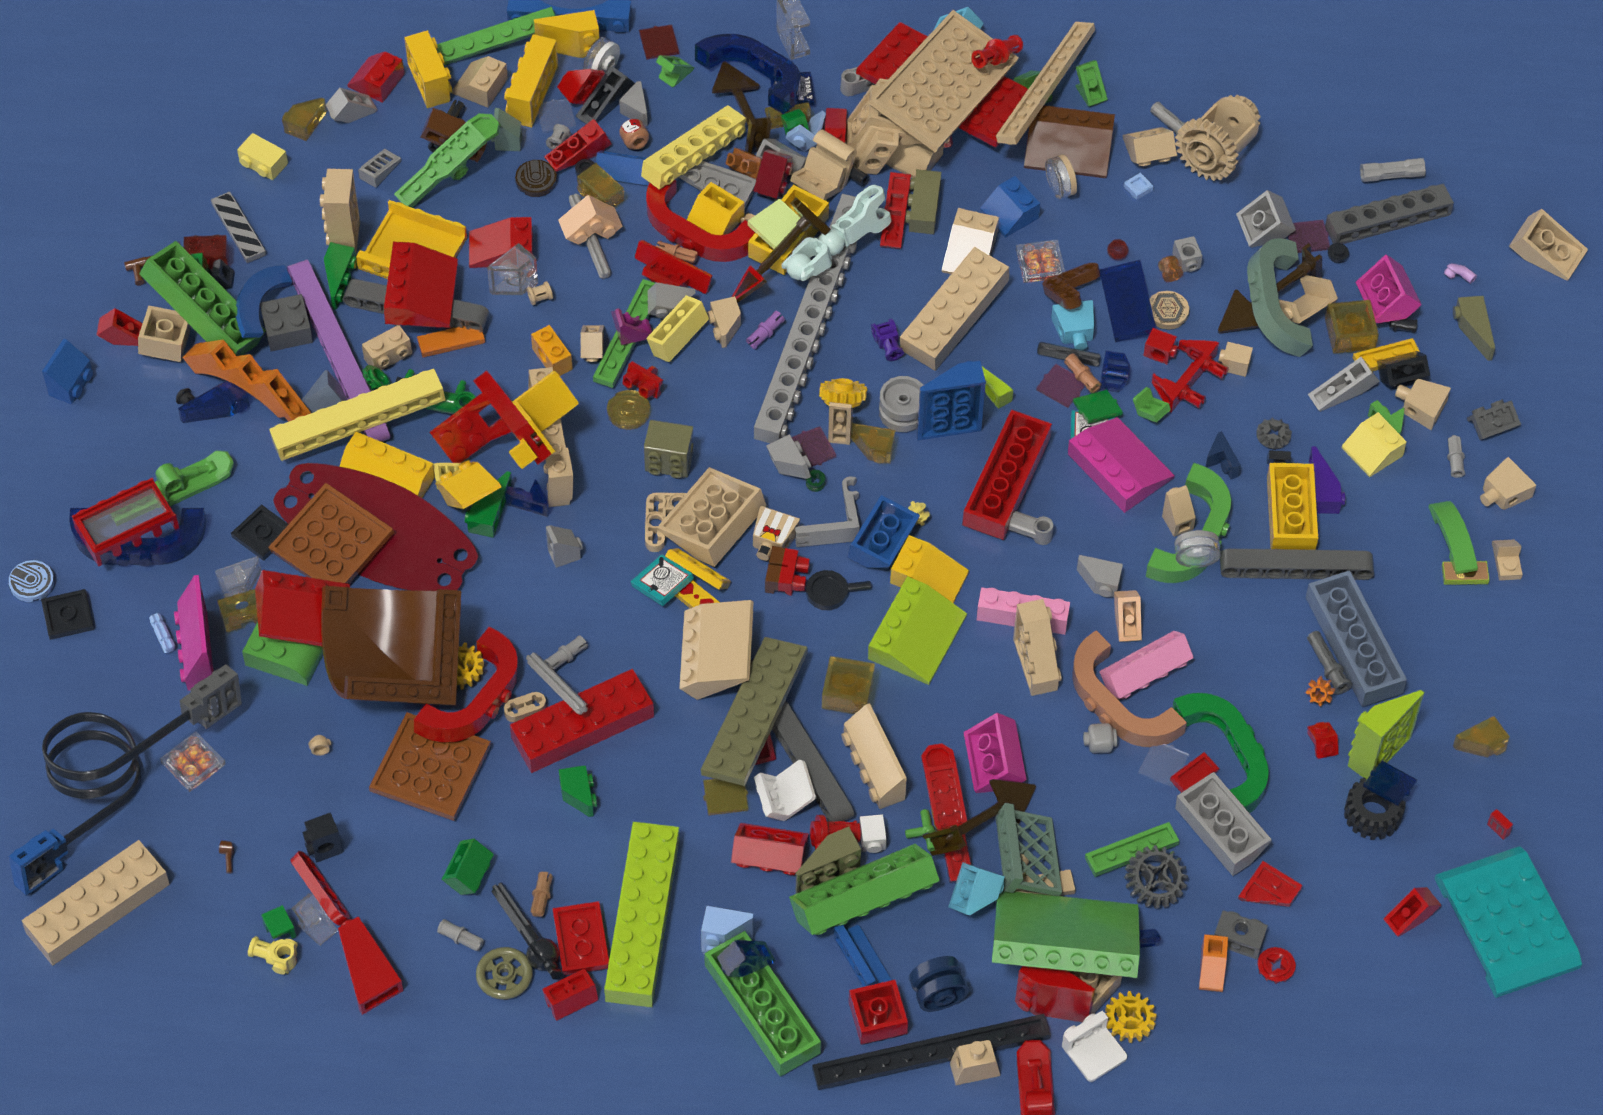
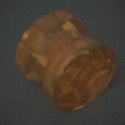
(1170, 268)

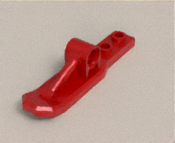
(945, 799)
(1035, 1079)

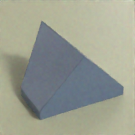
(324, 393)

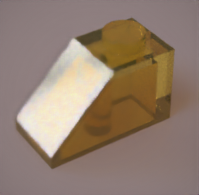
(304, 118)
(874, 442)
(1483, 739)

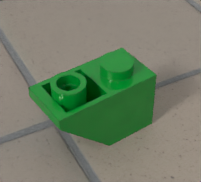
(575, 789)

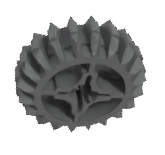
(1163, 882)

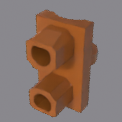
(744, 162)

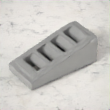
(375, 179)

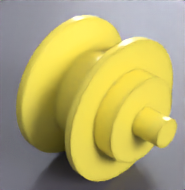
(919, 509)

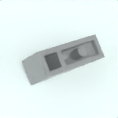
(1344, 385)

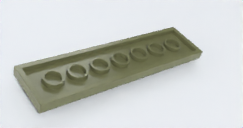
(754, 711)

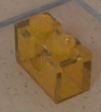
(233, 617)

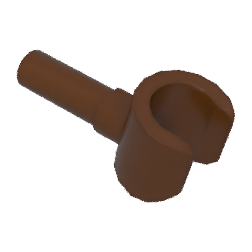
(227, 848)

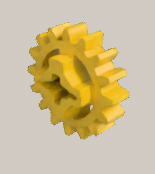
(466, 659)
(1129, 1013)

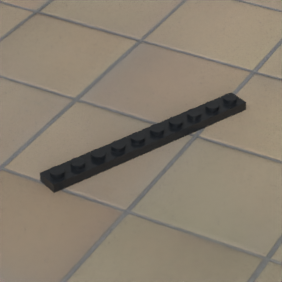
(926, 1052)

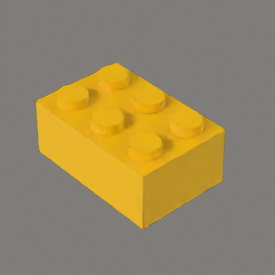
(428, 69)

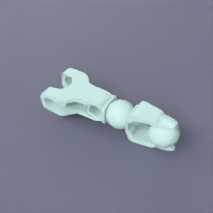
(849, 228)

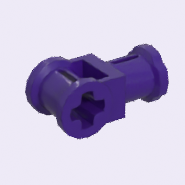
(887, 338)

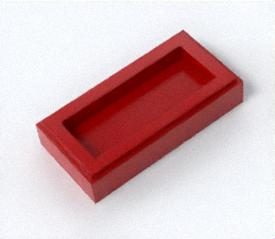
(1194, 772)

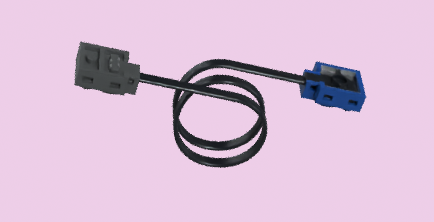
(40, 856)

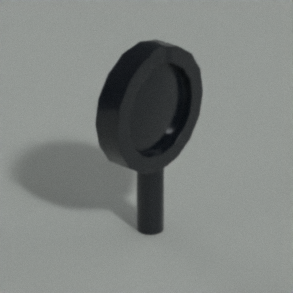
(830, 590)

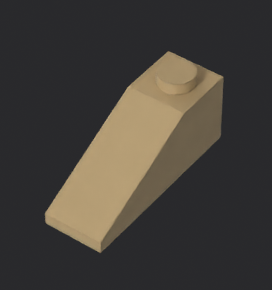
(840, 423)

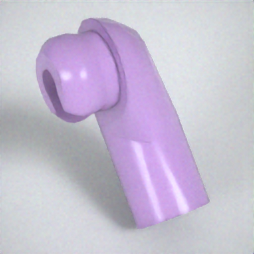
(1461, 270)

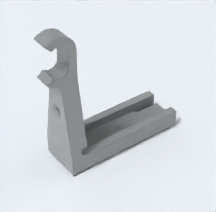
(833, 532)

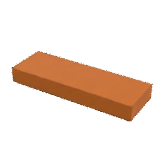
(449, 340)

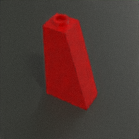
(368, 967)

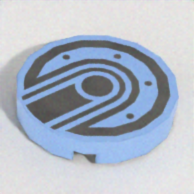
(31, 580)

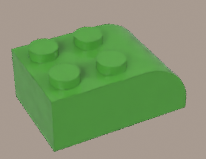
(282, 658)

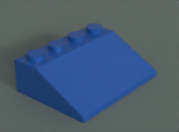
(952, 402)

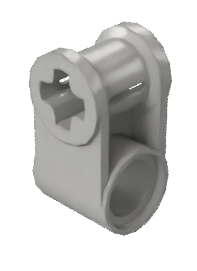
(852, 83)

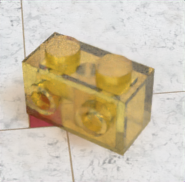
(600, 186)

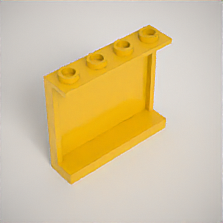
(414, 226)

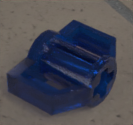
(1114, 371)

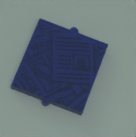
(1390, 783)

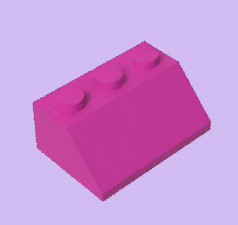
(1389, 291)
(994, 752)

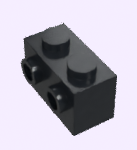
(1403, 368)

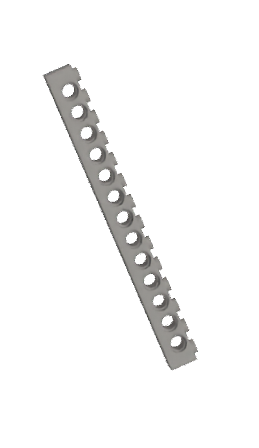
(809, 320)

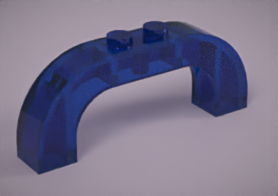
(760, 57)
(154, 550)

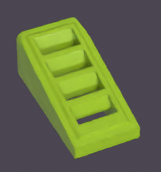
(997, 390)

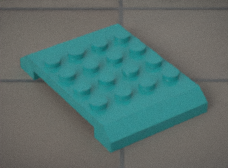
(1510, 921)

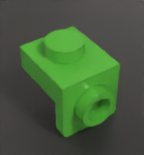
(1150, 407)

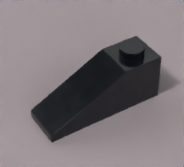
(605, 96)

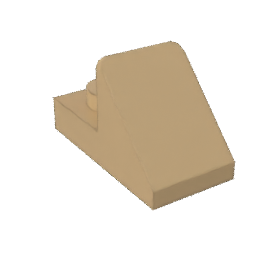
(1507, 559)

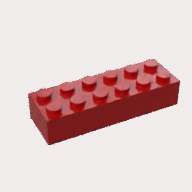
(1007, 474)
(562, 732)

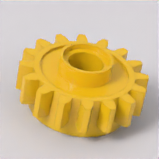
(843, 391)

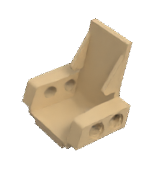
(874, 134)

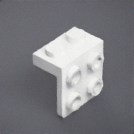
(786, 792)
(1093, 1047)

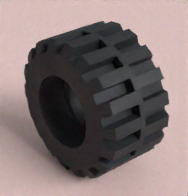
(1367, 822)

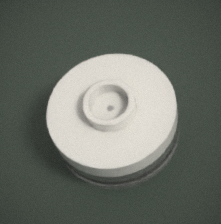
(602, 55)

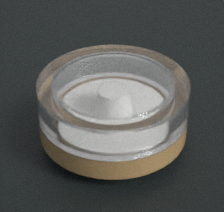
(1061, 176)

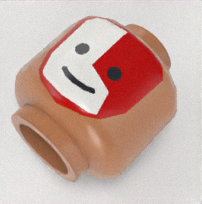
(634, 134)

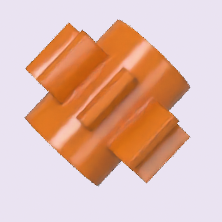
(1316, 695)

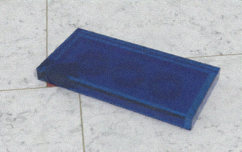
(1127, 300)

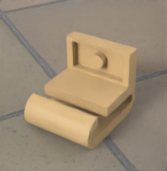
(826, 166)

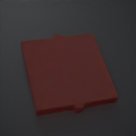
(658, 41)

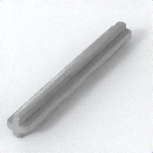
(593, 246)
(556, 683)

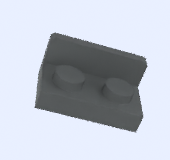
(1494, 420)

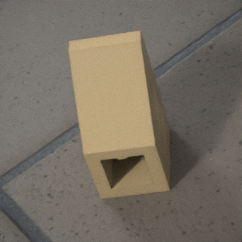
(726, 319)
(1178, 511)

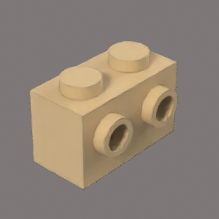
(387, 348)

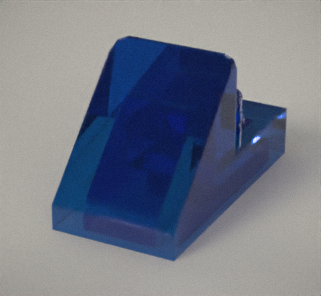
(532, 501)

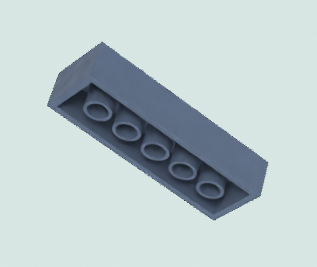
(1356, 638)

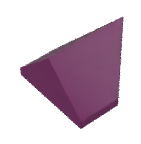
(630, 328)

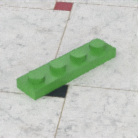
(1119, 853)

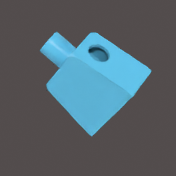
(1074, 324)

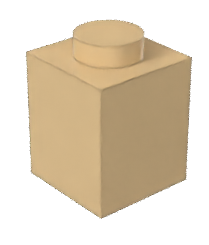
(1236, 357)

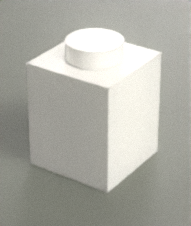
(872, 833)

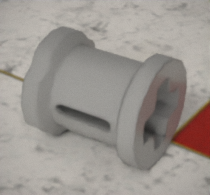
(557, 136)

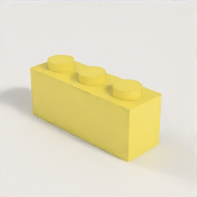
(677, 328)

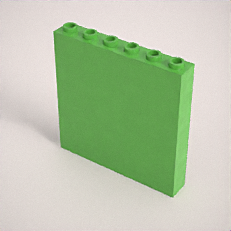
(1066, 934)

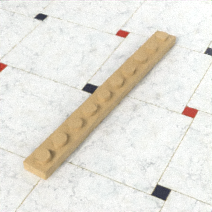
(1045, 83)

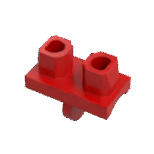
(645, 379)

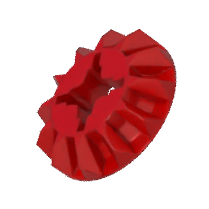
(1273, 955)

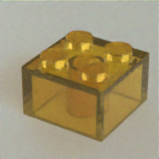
(1351, 326)
(847, 685)

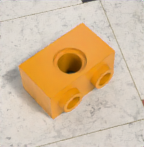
(551, 350)

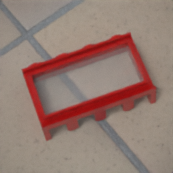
(124, 519)

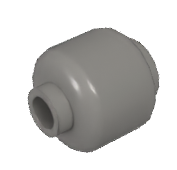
(1100, 738)

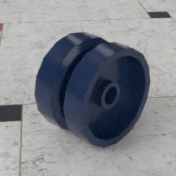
(938, 983)

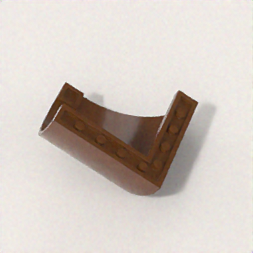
(391, 644)

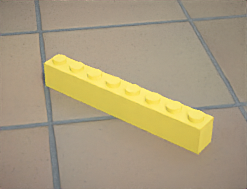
(357, 414)

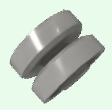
(900, 403)

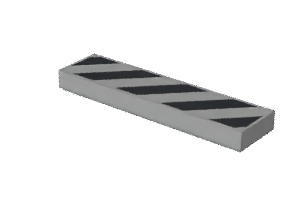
(238, 227)

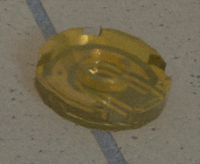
(628, 410)

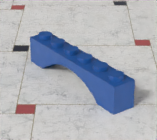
(610, 15)

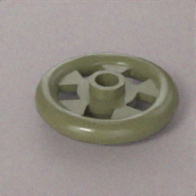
(508, 955)

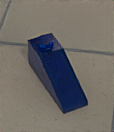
(216, 403)

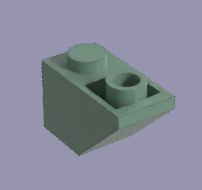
(510, 132)

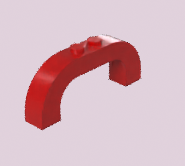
(689, 236)
(460, 725)

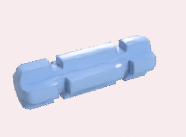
(162, 633)

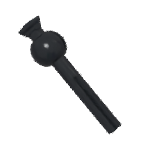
(542, 952)

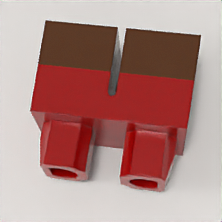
(782, 571)

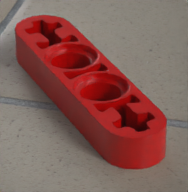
(320, 888)

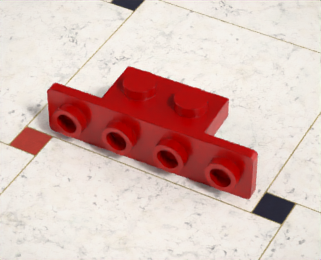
(669, 269)

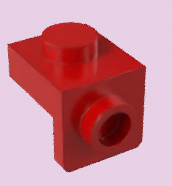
(1324, 739)

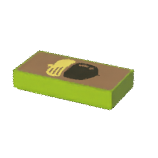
(1480, 576)

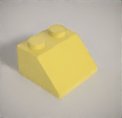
(1374, 445)

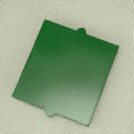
(1097, 406)

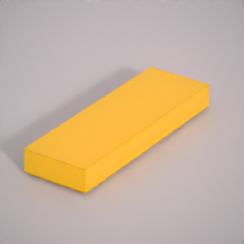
(1387, 351)
(698, 568)

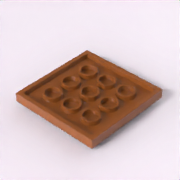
(331, 538)
(429, 772)

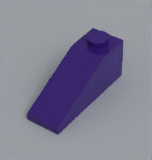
(1327, 486)

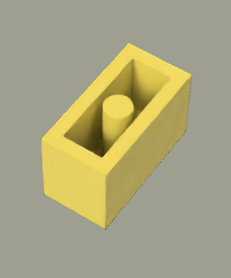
(262, 156)

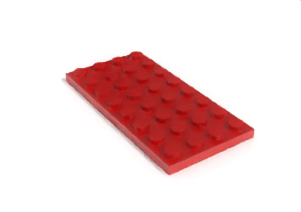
(987, 116)

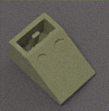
(832, 858)

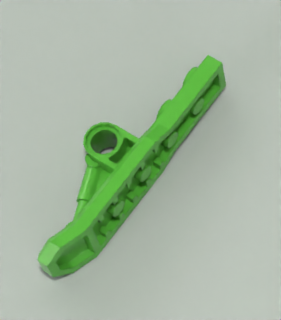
(450, 158)
(184, 483)

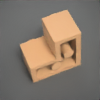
(588, 218)

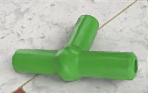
(927, 826)

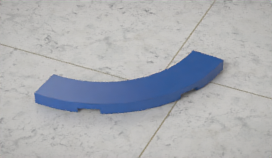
(251, 295)

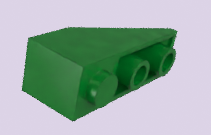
(339, 263)

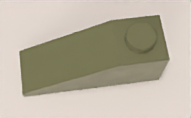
(1475, 324)

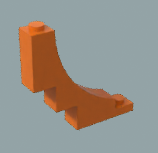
(266, 386)

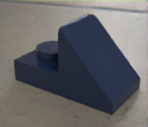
(1223, 454)

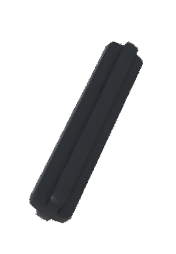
(1063, 352)

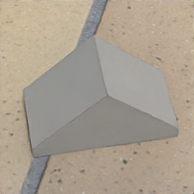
(633, 103)

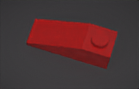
(836, 122)

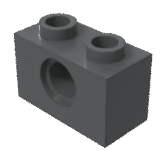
(1247, 944)

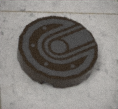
(535, 178)

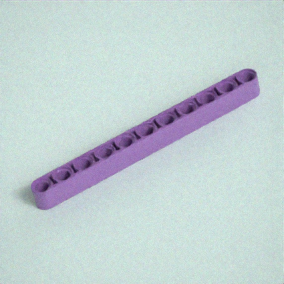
(332, 338)

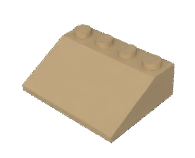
(712, 515)
(716, 647)

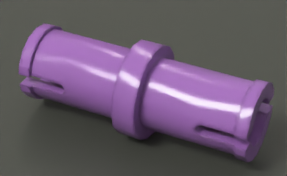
(765, 330)

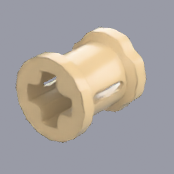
(539, 293)

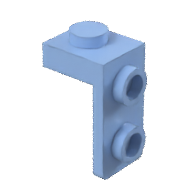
(802, 137)

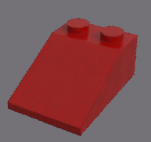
(496, 239)

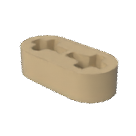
(524, 706)

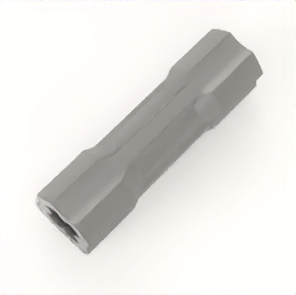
(1389, 170)

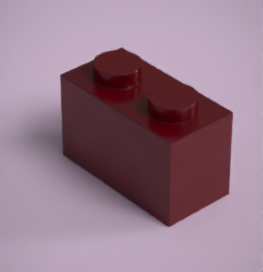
(773, 174)

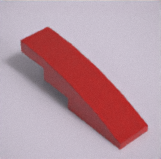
(897, 206)

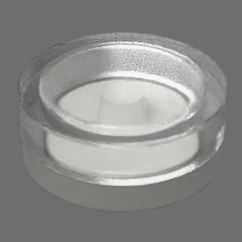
(1197, 549)

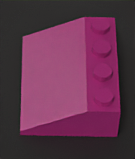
(1118, 463)
(193, 635)

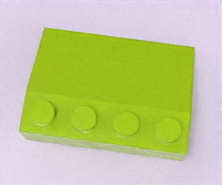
(916, 631)
(1383, 732)

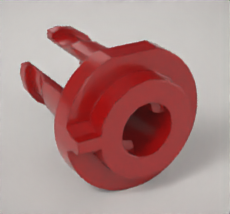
(821, 829)

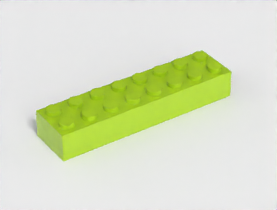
(642, 914)

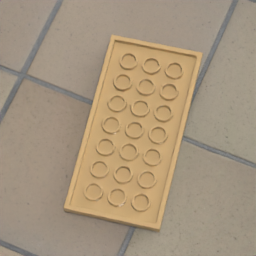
(939, 82)

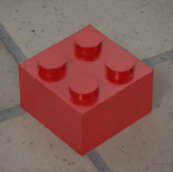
(878, 1012)

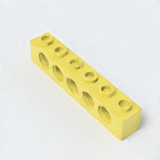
(693, 147)

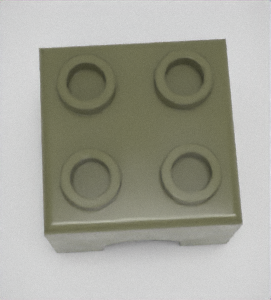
(668, 449)

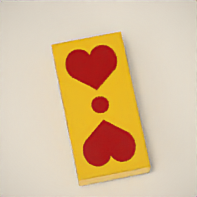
(694, 595)

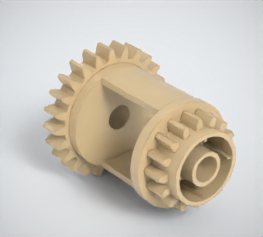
(1210, 145)

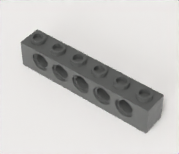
(1389, 214)

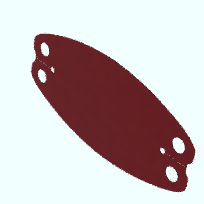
(419, 528)

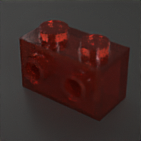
(212, 247)

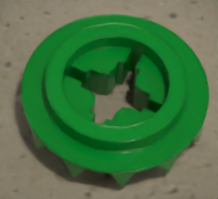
(375, 377)

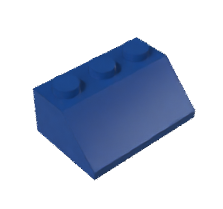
(882, 534)

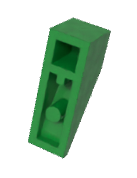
(486, 512)

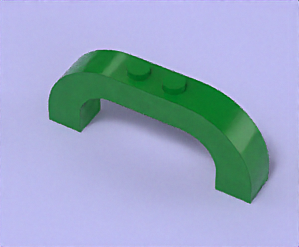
(1221, 713)

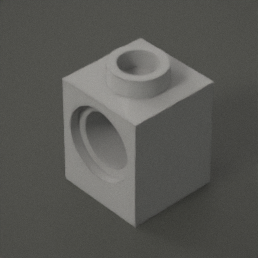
(1188, 254)

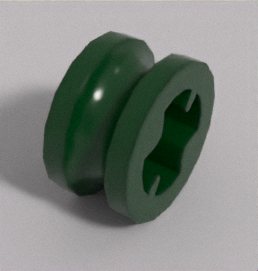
(816, 487)

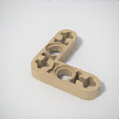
(664, 508)

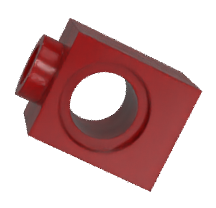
(1160, 346)

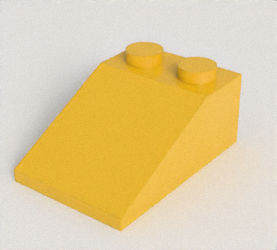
(573, 32)
(466, 485)
(930, 566)

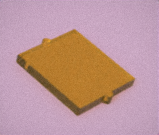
(724, 797)

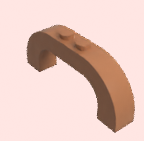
(1109, 709)

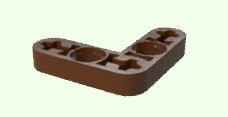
(1061, 287)

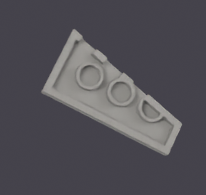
(731, 181)

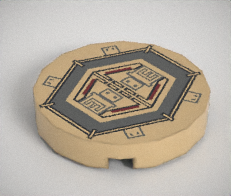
(1169, 309)

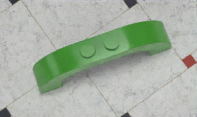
(1214, 491)

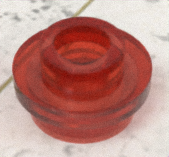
(1120, 245)

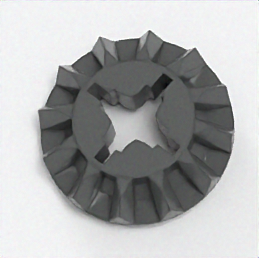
(1272, 440)

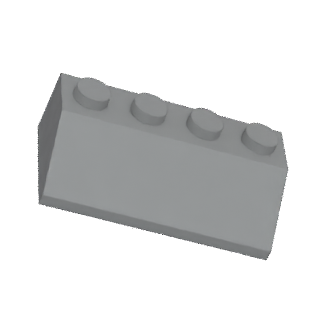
(1222, 823)

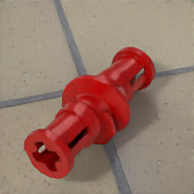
(997, 51)

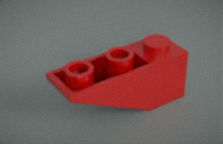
(579, 146)

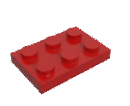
(581, 937)

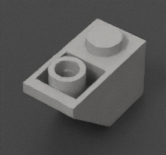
(798, 159)
(787, 457)

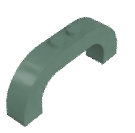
(1265, 301)

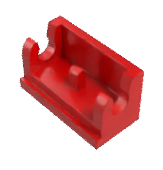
(570, 994)

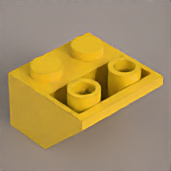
(716, 210)

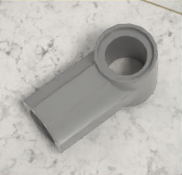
(1031, 527)

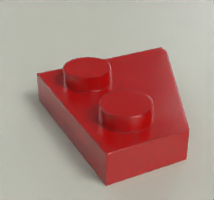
(1270, 887)

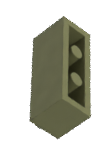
(923, 201)

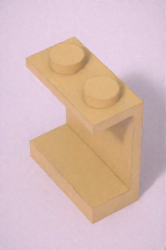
(1317, 295)

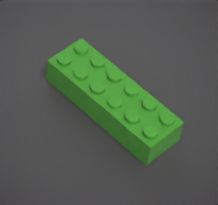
(196, 297)
(864, 889)
(767, 1012)

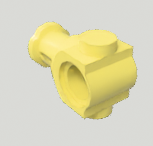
(273, 952)

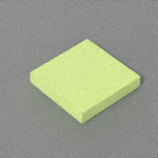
(774, 223)

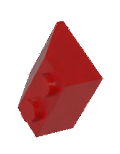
(378, 76)

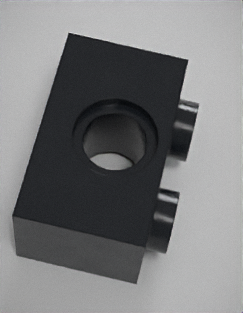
(322, 837)

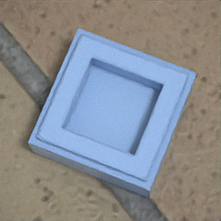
(1138, 186)

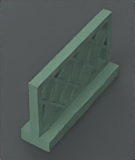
(1012, 849)

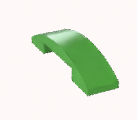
(1456, 536)

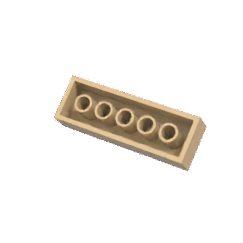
(954, 308)
(95, 902)

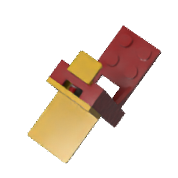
(524, 417)

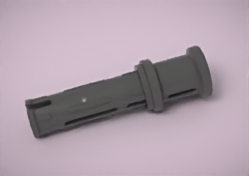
(1333, 670)

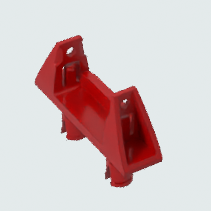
(1203, 353)

